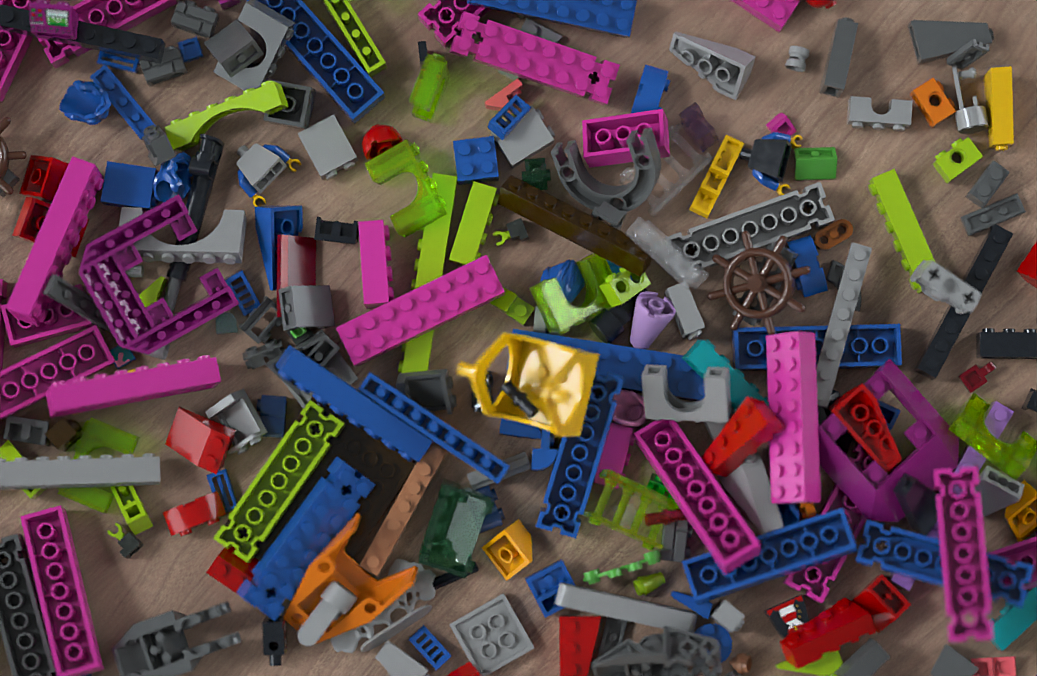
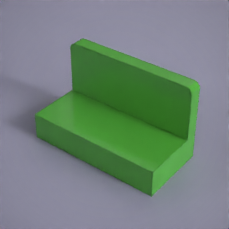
(815, 163)

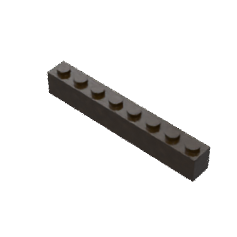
(573, 225)

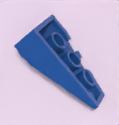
(272, 222)

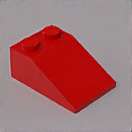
(31, 220)
(200, 440)

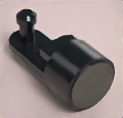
(609, 323)

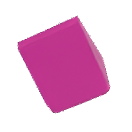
(781, 124)

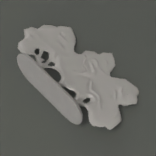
(423, 584)

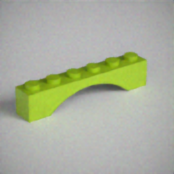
(186, 132)

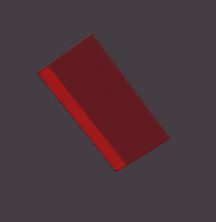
(295, 263)

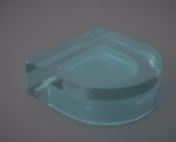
(226, 324)

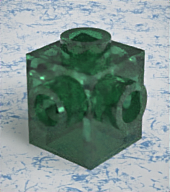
(536, 173)

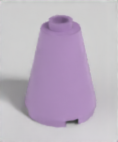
(650, 318)

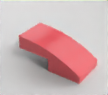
(995, 666)

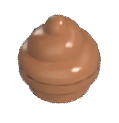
(741, 663)

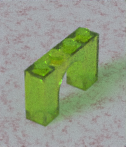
(429, 87)
(427, 204)
(554, 307)
(971, 428)
(98, 435)

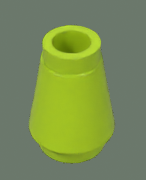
(648, 583)

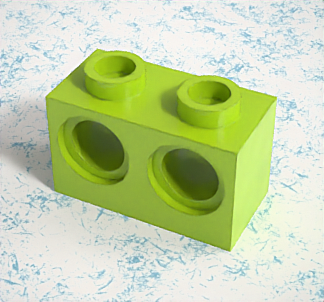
(626, 287)

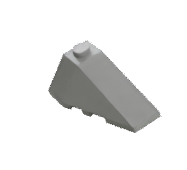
(718, 63)
(753, 493)

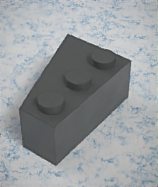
(318, 348)

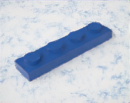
(122, 100)

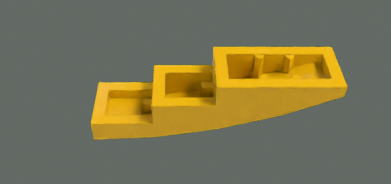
(716, 176)

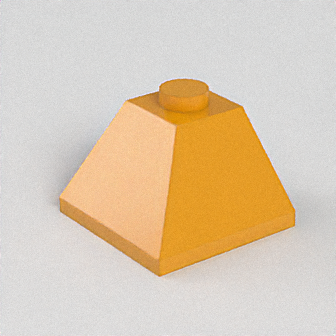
(1023, 514)
(510, 549)

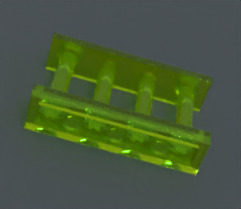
(630, 488)

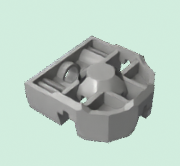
(945, 287)

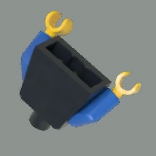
(770, 158)

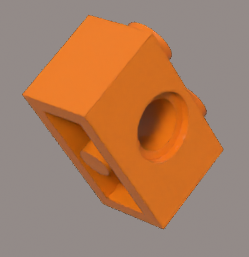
(933, 114)

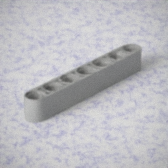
(624, 608)

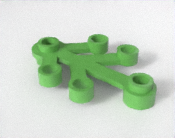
(594, 576)

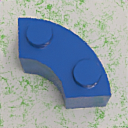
(650, 89)
(814, 281)

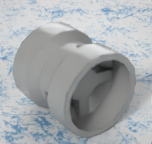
(797, 58)

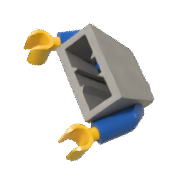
(260, 167)

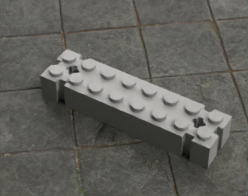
(763, 221)

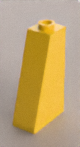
(999, 107)

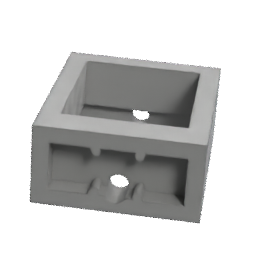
(686, 312)

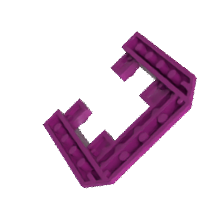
(128, 319)
(872, 488)

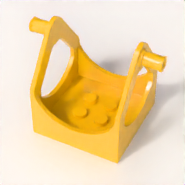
(550, 374)

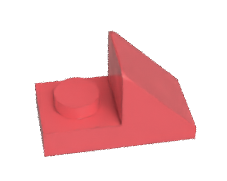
(501, 98)

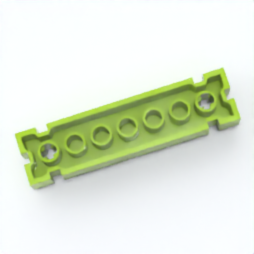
(279, 481)

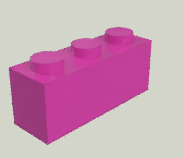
(615, 451)

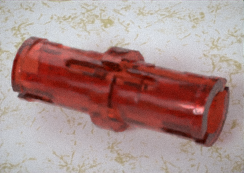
(664, 517)

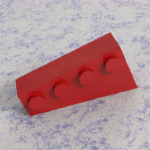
(741, 437)
(827, 633)
(576, 643)

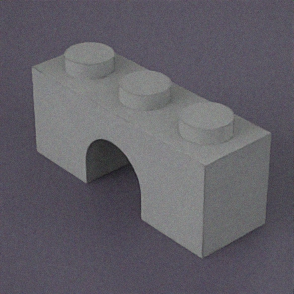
(861, 114)

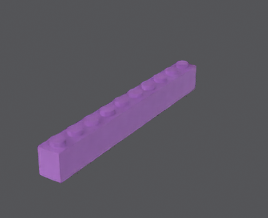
(995, 421)

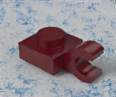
(975, 377)

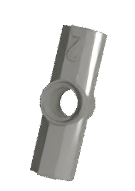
(517, 463)

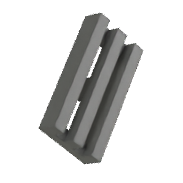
(967, 54)

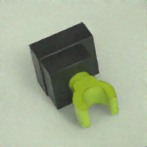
(515, 230)
(128, 542)

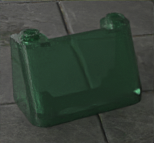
(454, 528)

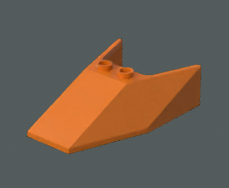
(337, 565)

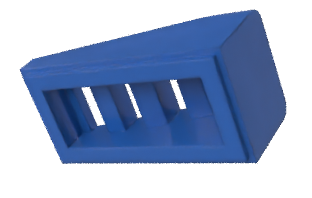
(505, 128)
(235, 276)
(702, 609)
(442, 660)

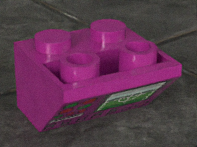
(53, 20)

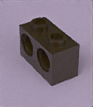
(64, 433)

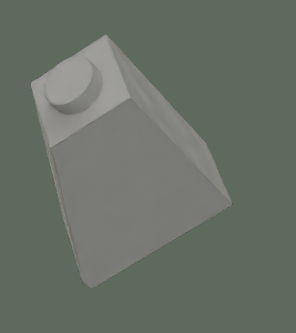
(997, 490)

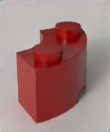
(195, 513)

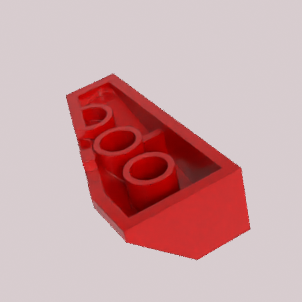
(865, 423)

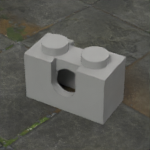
(727, 616)

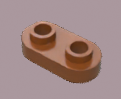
(832, 234)

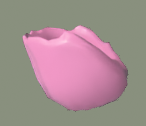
(629, 409)

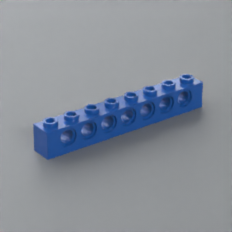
(433, 428)

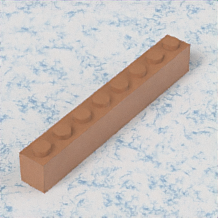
(403, 508)

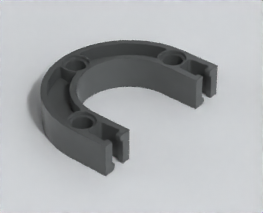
(592, 192)

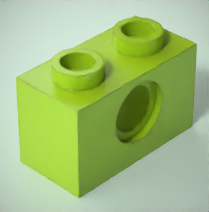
(948, 168)

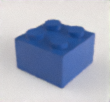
(476, 160)

